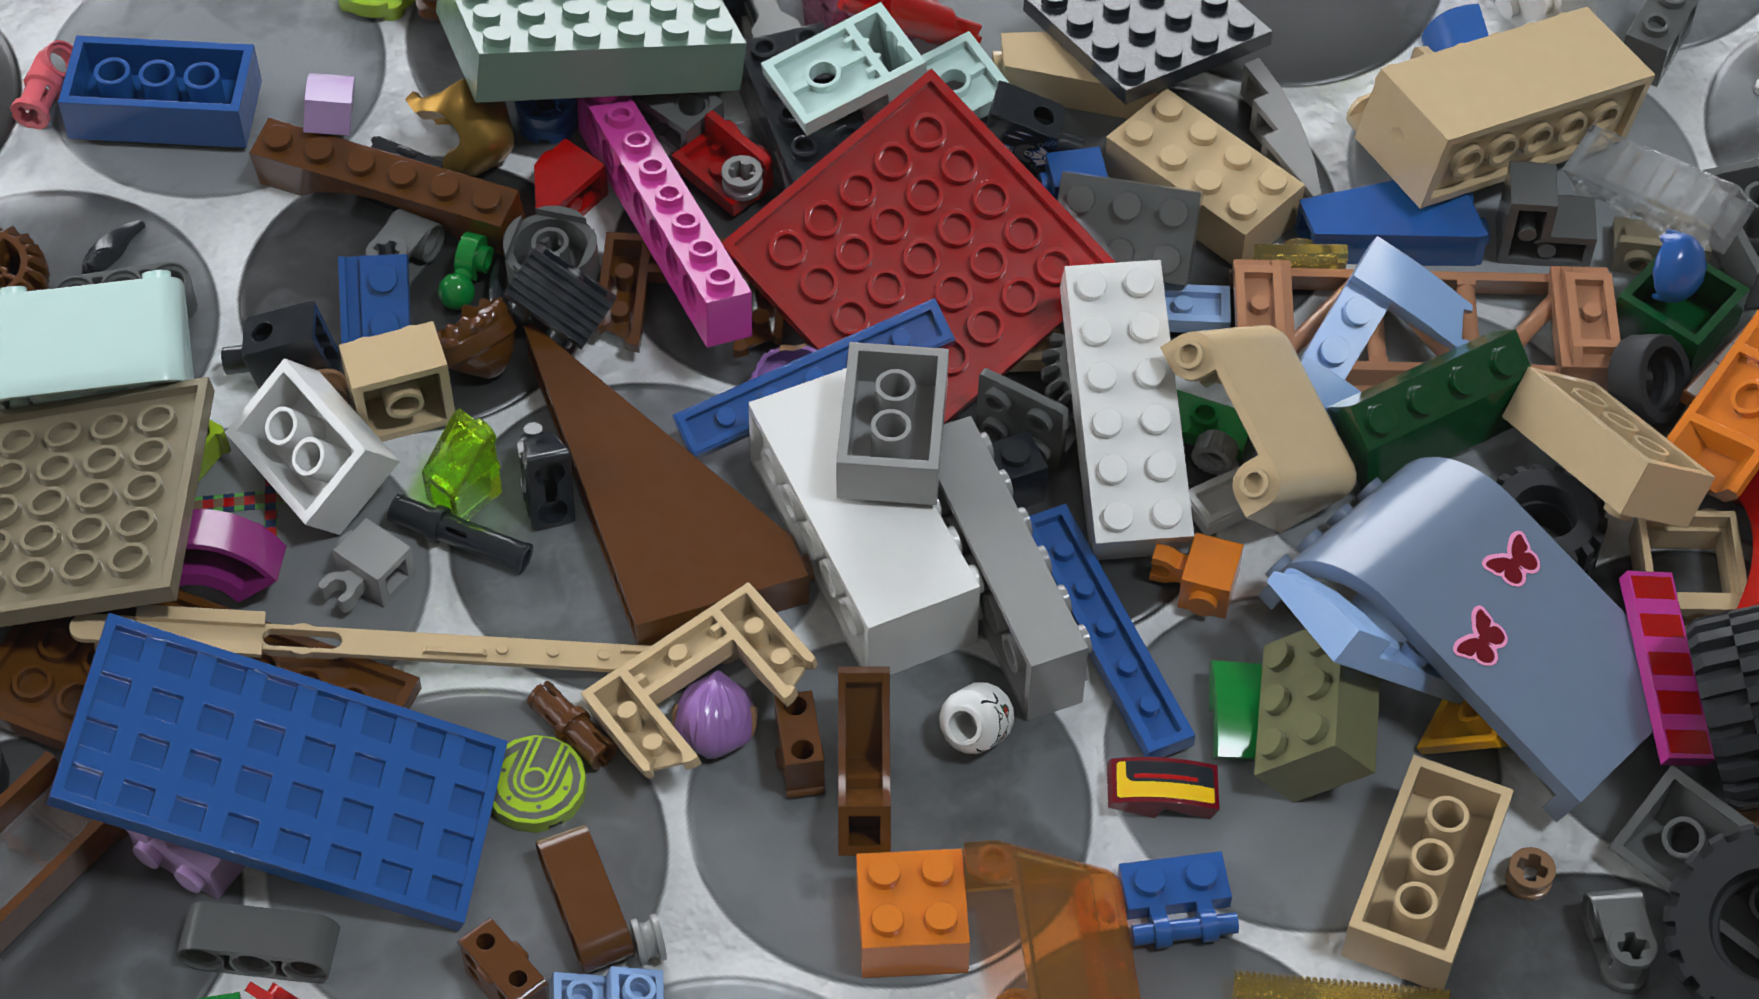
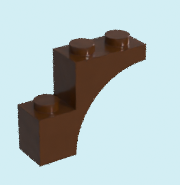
(864, 760)

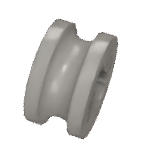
(747, 168)
(648, 939)

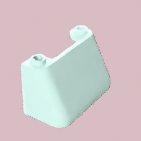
(92, 339)

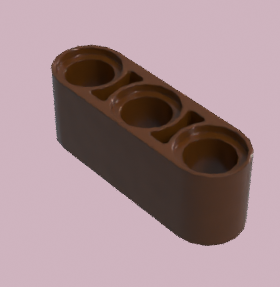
(585, 899)

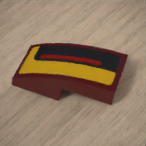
(1160, 783)

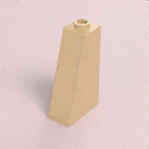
(1047, 69)

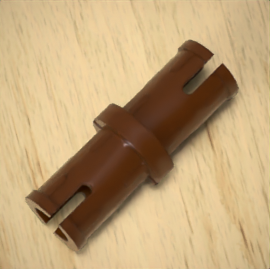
(572, 725)

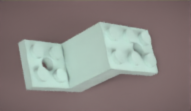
(871, 68)

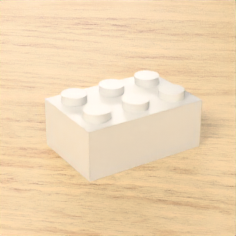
(312, 447)

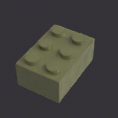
(1313, 719)

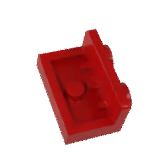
(704, 156)

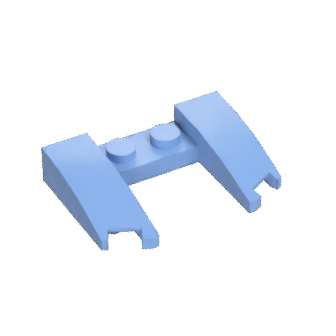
(1379, 283)
(1358, 634)

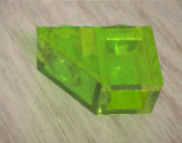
(463, 467)

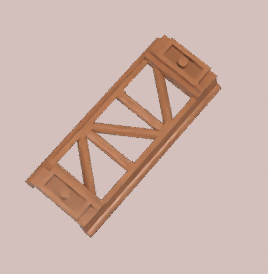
(1577, 304)

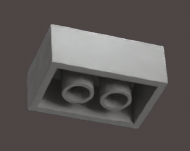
(892, 423)

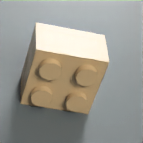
(399, 381)

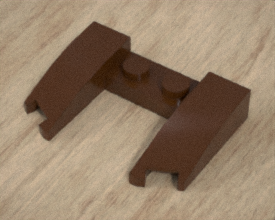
(631, 269)

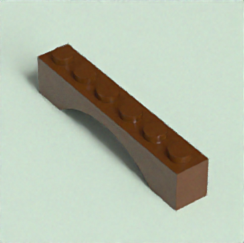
(324, 163)

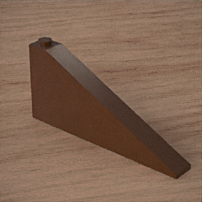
(660, 516)

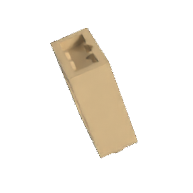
(1706, 531)

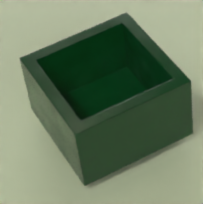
(1695, 323)

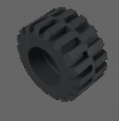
(1562, 506)

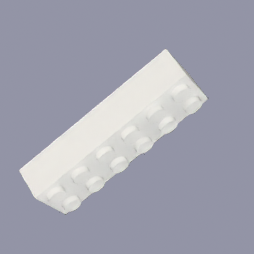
(1125, 409)

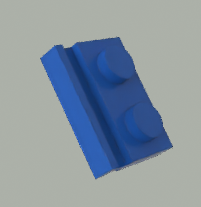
(373, 295)

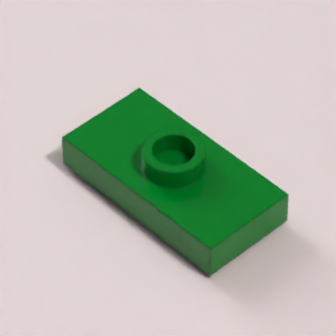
(1203, 414)

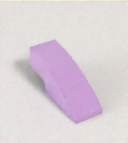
(329, 104)

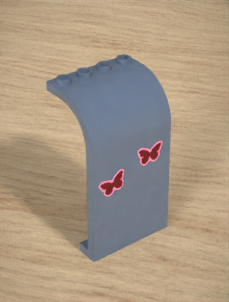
(1493, 615)

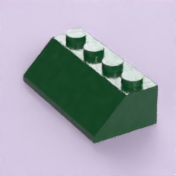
(1432, 407)

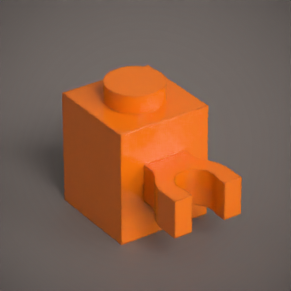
(1205, 574)

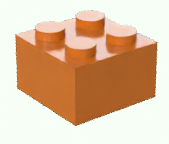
(912, 913)

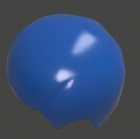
(1678, 267)

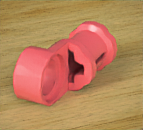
(35, 96)

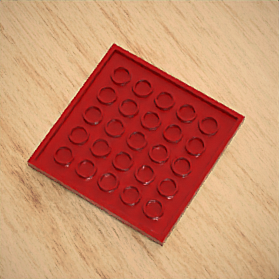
(913, 214)

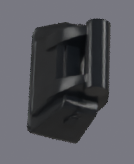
(545, 477)

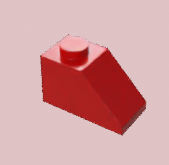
(569, 178)

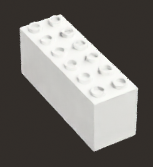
(880, 565)

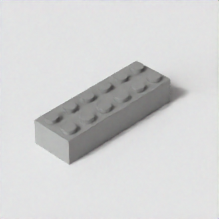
(1021, 605)

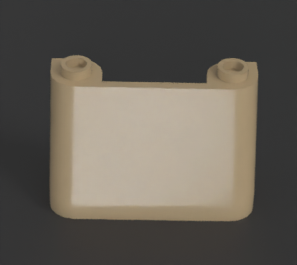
(1299, 452)

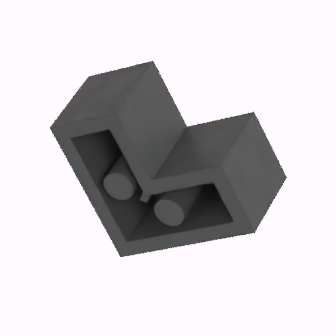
(1540, 225)

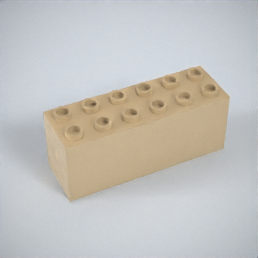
(1513, 96)

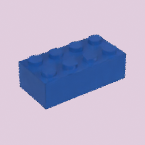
(160, 91)

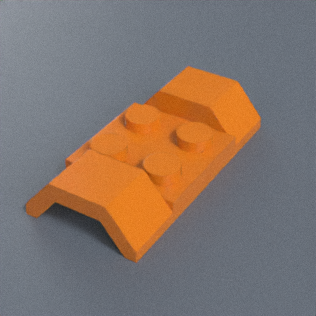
(1723, 419)

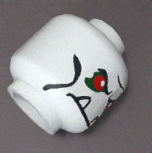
(976, 718)

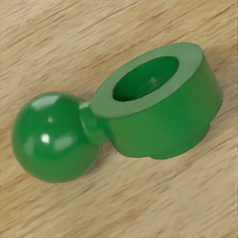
(471, 260)

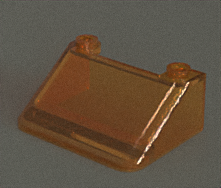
(1066, 918)

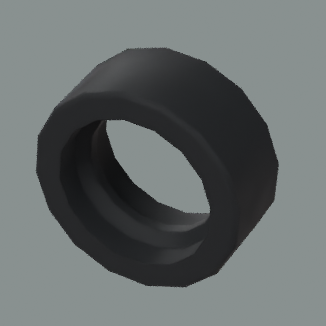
(1670, 376)

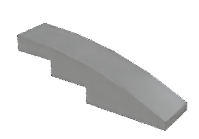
(1278, 126)

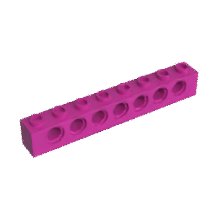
(667, 218)

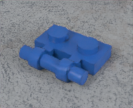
(1174, 887)

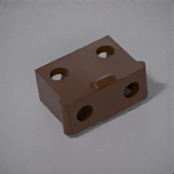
(799, 746)
(500, 965)

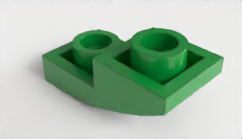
(1235, 704)

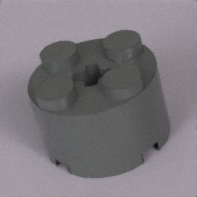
(557, 229)

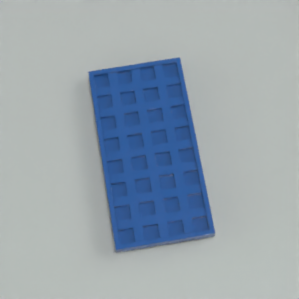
(279, 772)

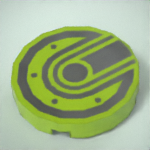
(539, 784)

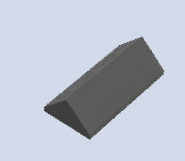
(1672, 825)

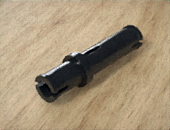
(441, 525)

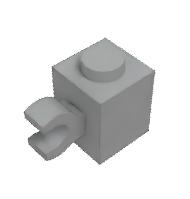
(368, 564)

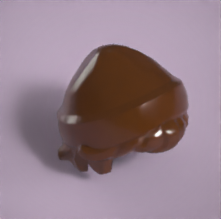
(480, 340)

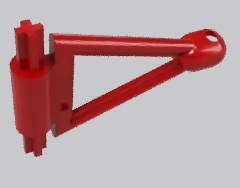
(920, 18)

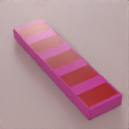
(1666, 669)

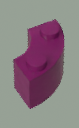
(231, 554)

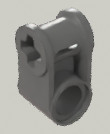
(411, 236)
(1620, 937)

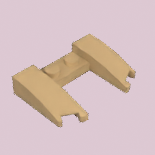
(739, 625)

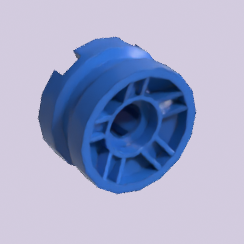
(547, 119)

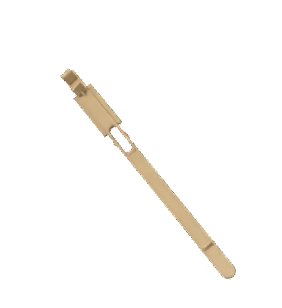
(245, 630)

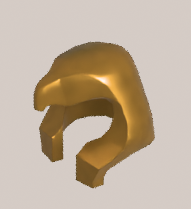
(482, 127)

